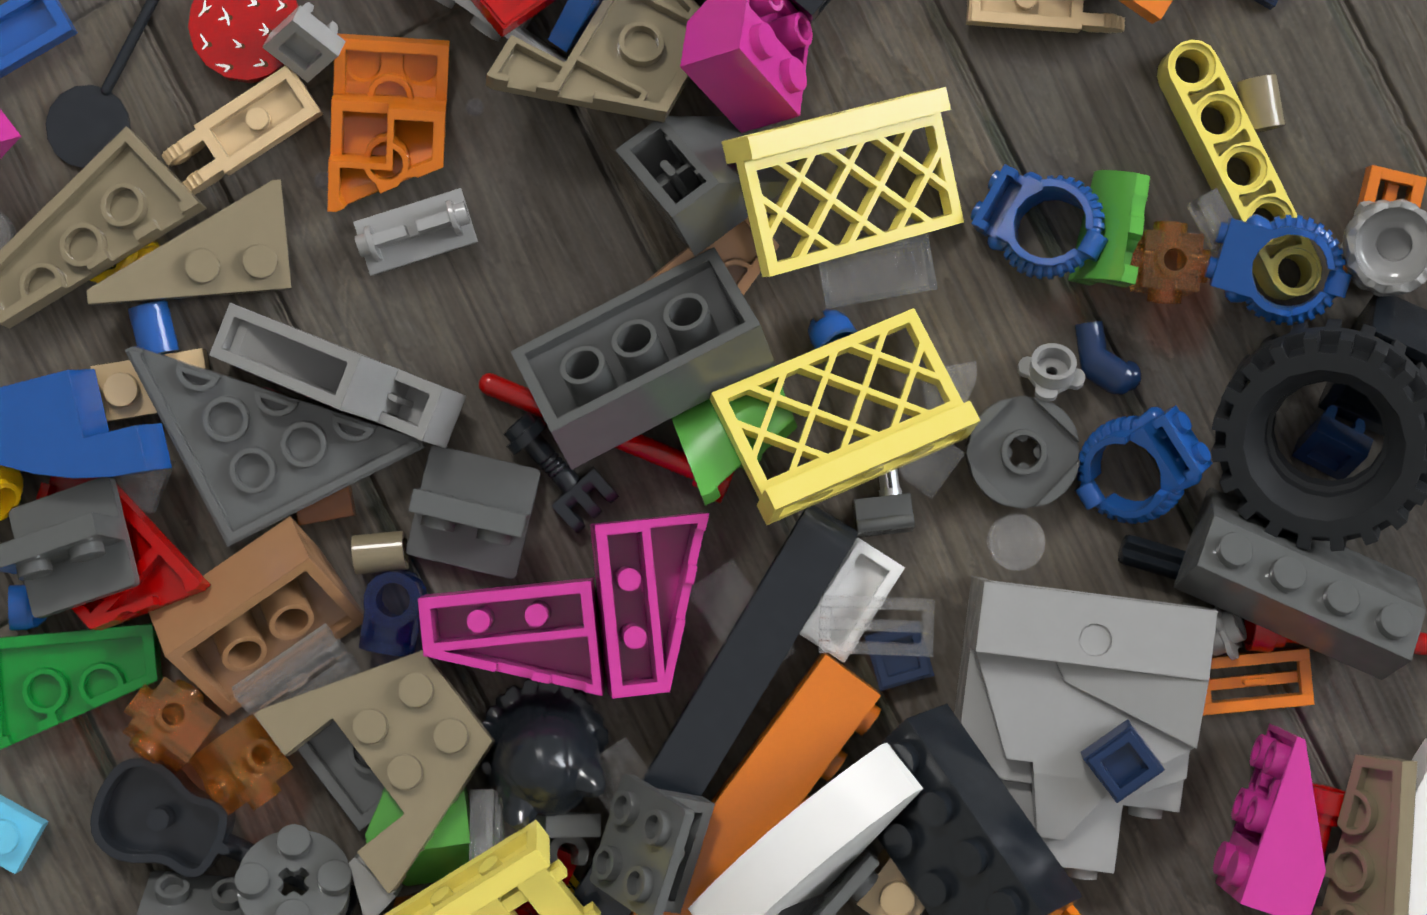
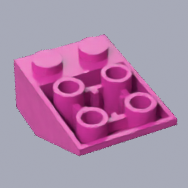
(1276, 840)

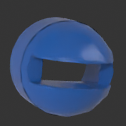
(829, 328)
(19, 610)

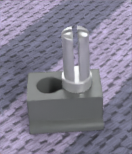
(887, 513)

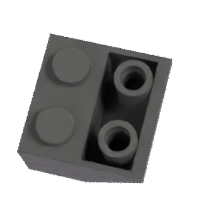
(687, 176)

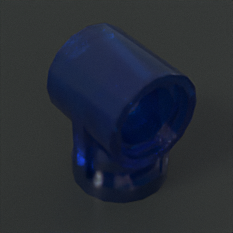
(384, 630)

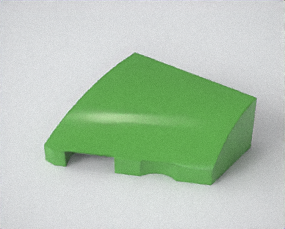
(1123, 202)
(709, 447)

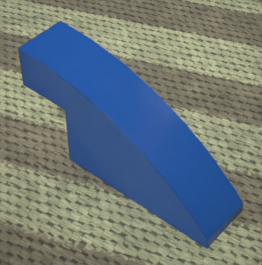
(62, 431)

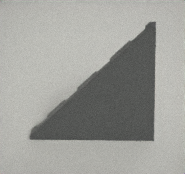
(258, 449)

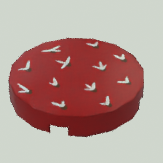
(232, 35)

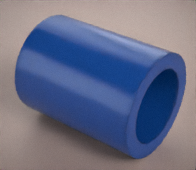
(154, 327)

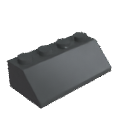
(643, 357)
(1311, 596)

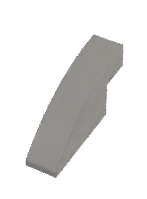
(337, 376)

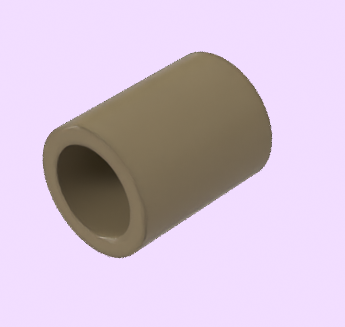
(1262, 102)
(379, 552)

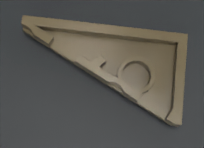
(226, 254)

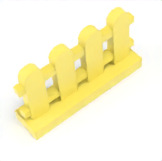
(502, 881)

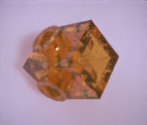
(1154, 278)
(188, 717)
(241, 766)

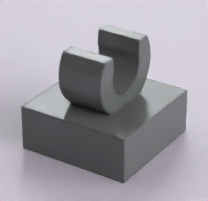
(569, 829)

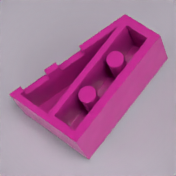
(643, 597)
(519, 630)

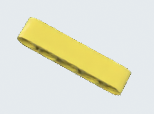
(1240, 142)

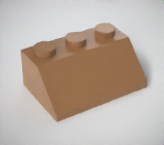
(254, 611)

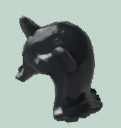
(543, 750)

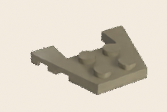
(619, 65)
(409, 733)

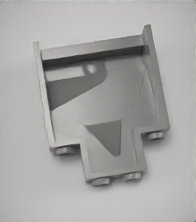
(1059, 672)

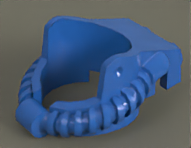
(1013, 197)
(1239, 248)
(1172, 444)

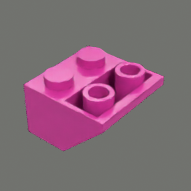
(749, 59)

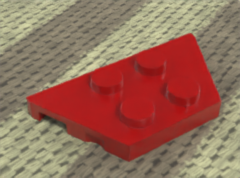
(162, 568)

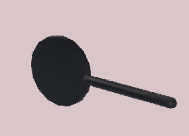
(91, 115)

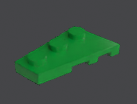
(70, 673)

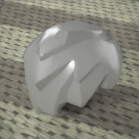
(1387, 247)

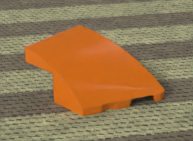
(386, 114)

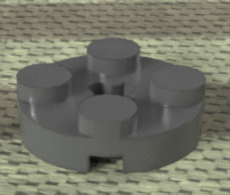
(1055, 452)
(294, 853)

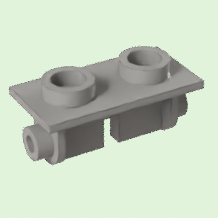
(415, 232)

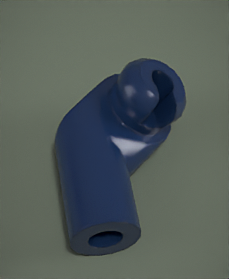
(1102, 366)

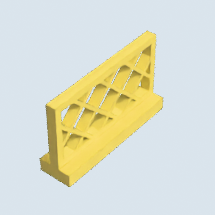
(825, 136)
(864, 459)

